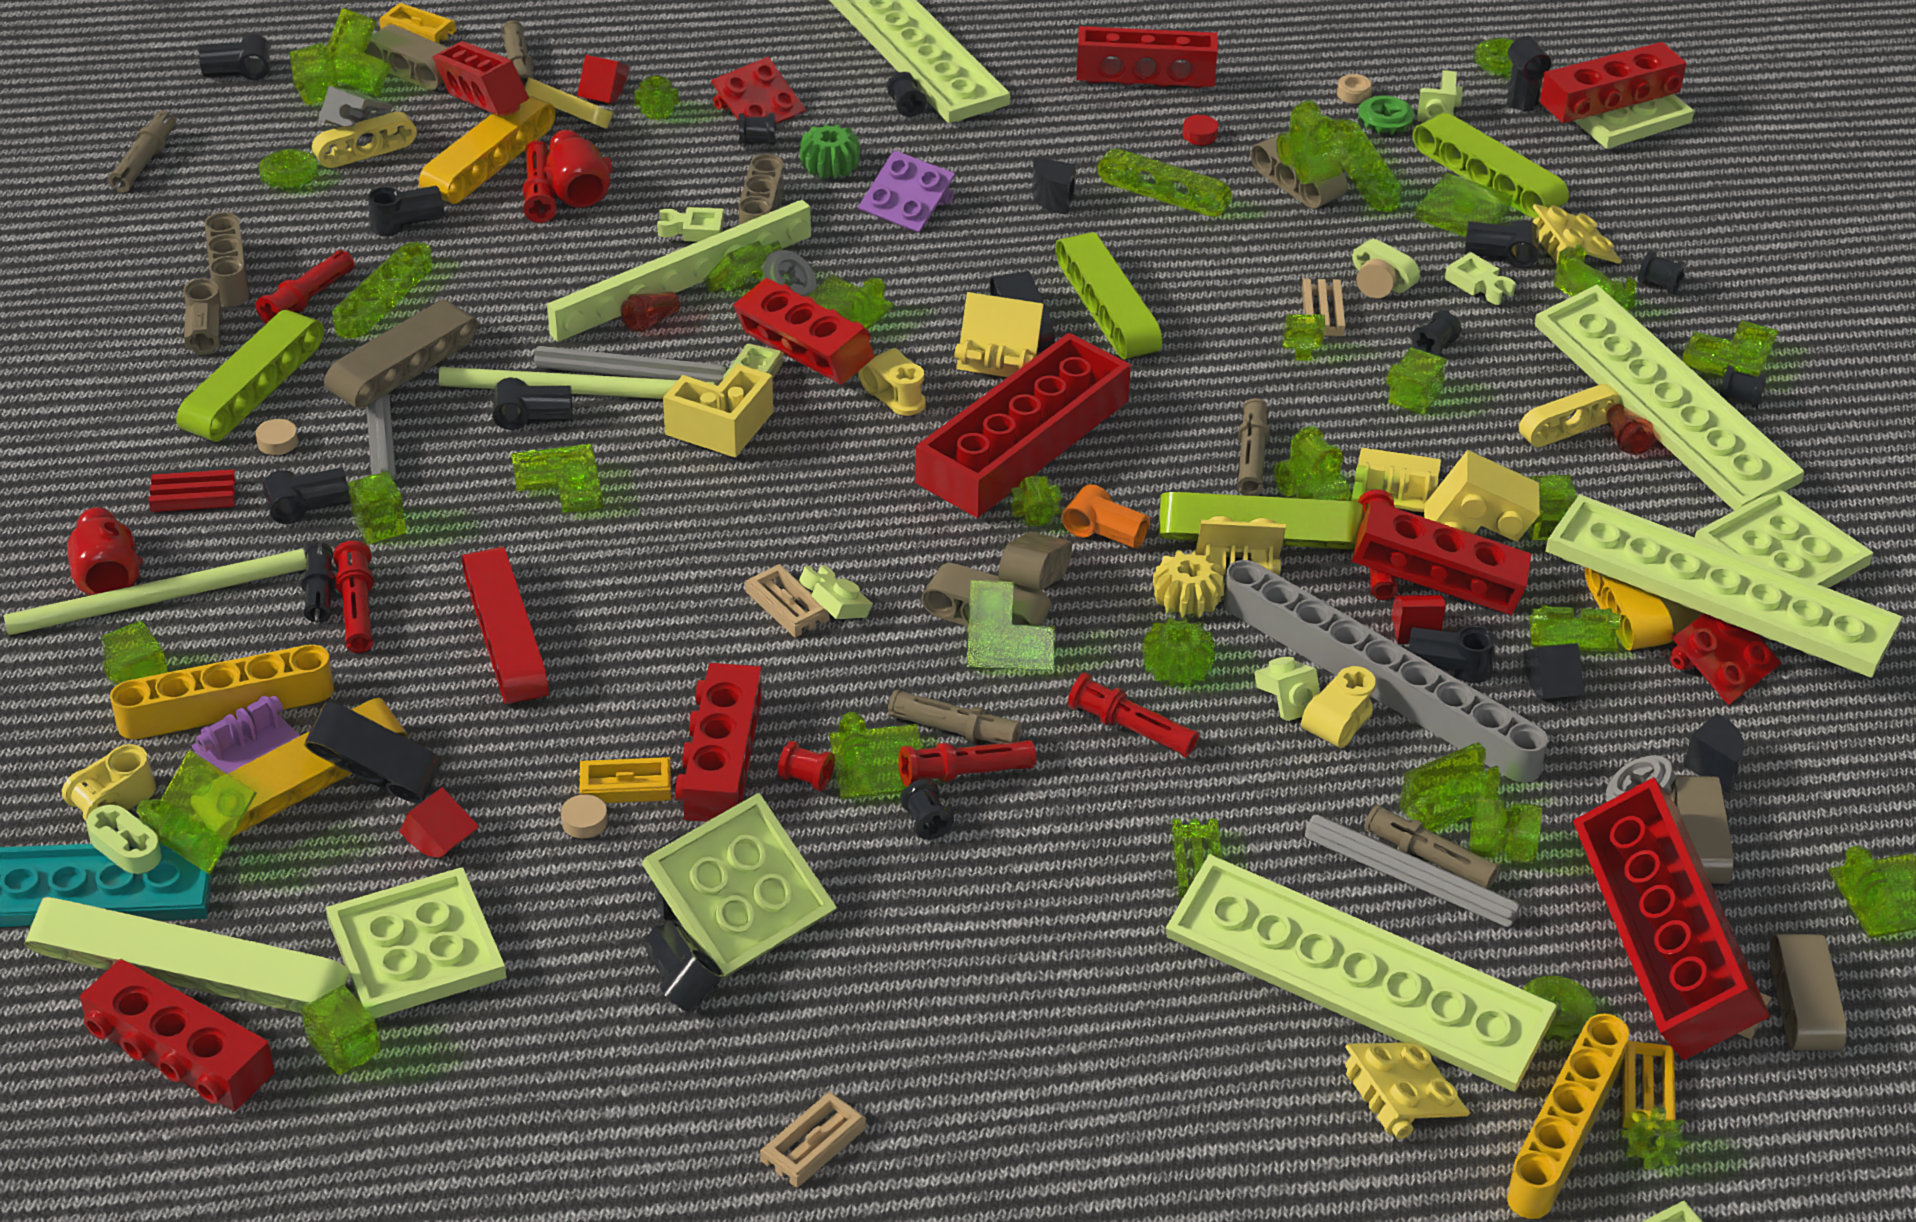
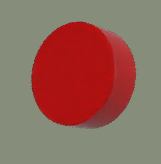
(1200, 130)

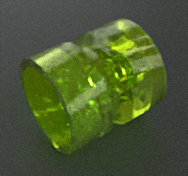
(1505, 830)

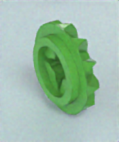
(1396, 114)

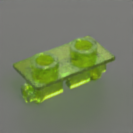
(1592, 631)

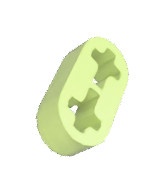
(1404, 266)
(130, 833)

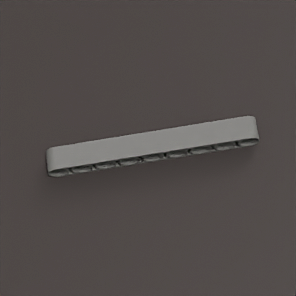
(1401, 678)

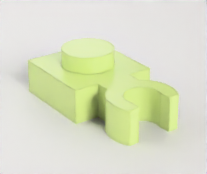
(694, 224)
(1477, 275)
(837, 596)

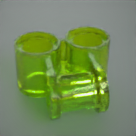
(1310, 144)
(1312, 469)

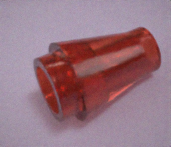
(646, 310)
(1630, 430)

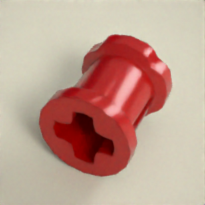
(806, 765)

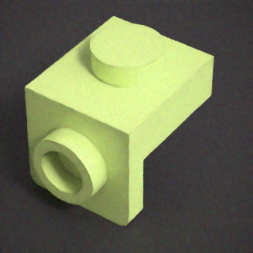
(1441, 100)
(1291, 683)

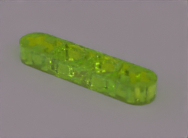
(1352, 140)
(1164, 187)
(356, 316)

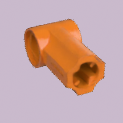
(1095, 512)

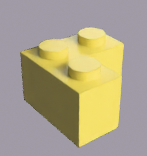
(719, 415)
(1485, 495)

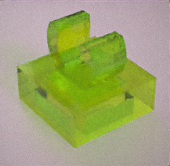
(1303, 334)

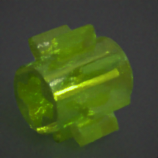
(656, 97)
(1036, 500)
(1667, 1143)

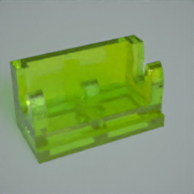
(1575, 277)
(1447, 787)

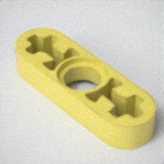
(569, 103)
(377, 146)
(1550, 423)

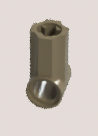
(202, 316)

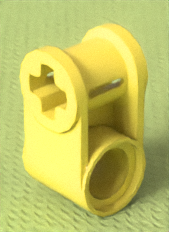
(895, 382)
(1341, 706)
(116, 779)

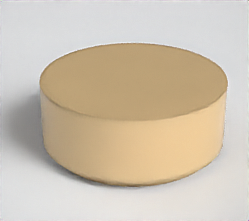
(1354, 88)
(1376, 278)
(276, 436)
(584, 816)

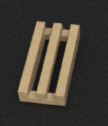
(1322, 291)
(780, 602)
(820, 1143)

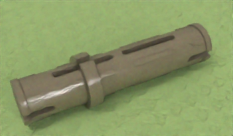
(517, 50)
(149, 141)
(1253, 435)
(967, 722)
(1413, 838)

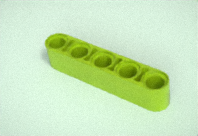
(1489, 163)
(1108, 295)
(250, 375)
(1307, 521)

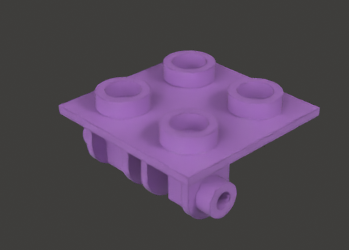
(908, 191)
(248, 737)

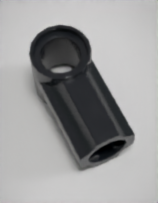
(236, 58)
(1527, 73)
(393, 209)
(1505, 241)
(519, 403)
(294, 495)
(1465, 652)
(685, 969)

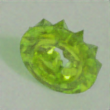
(1487, 52)
(301, 168)
(1575, 1002)

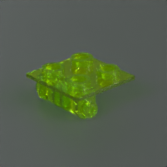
(852, 302)
(869, 757)
(198, 811)
(1879, 890)

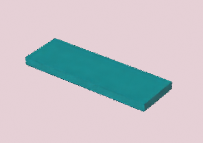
(88, 877)

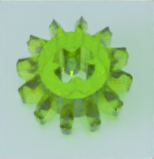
(1178, 651)

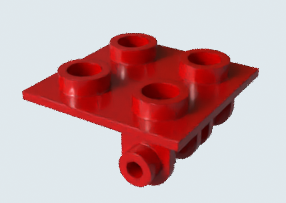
(757, 92)
(1724, 654)

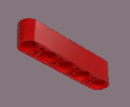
(505, 625)

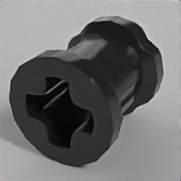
(908, 98)
(757, 129)
(1662, 272)
(1440, 330)
(1743, 386)
(927, 809)

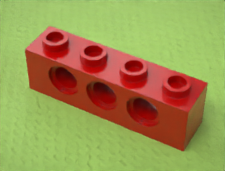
(1161, 46)
(481, 78)
(1612, 82)
(805, 330)
(1442, 557)
(721, 742)
(177, 1035)

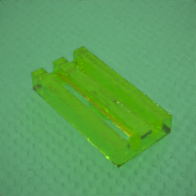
(1196, 833)

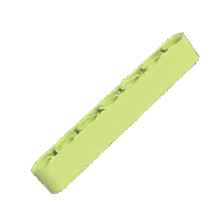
(183, 955)

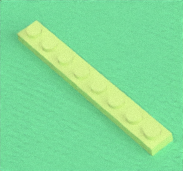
(673, 271)

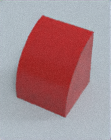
(602, 79)
(1416, 612)
(437, 825)

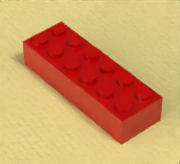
(1022, 424)
(1670, 920)

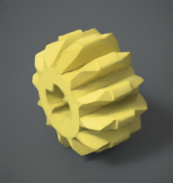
(1188, 584)

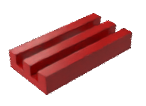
(192, 490)

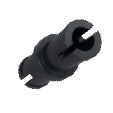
(318, 582)

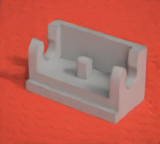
(347, 107)

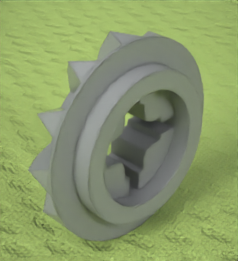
(799, 271)
(1639, 772)

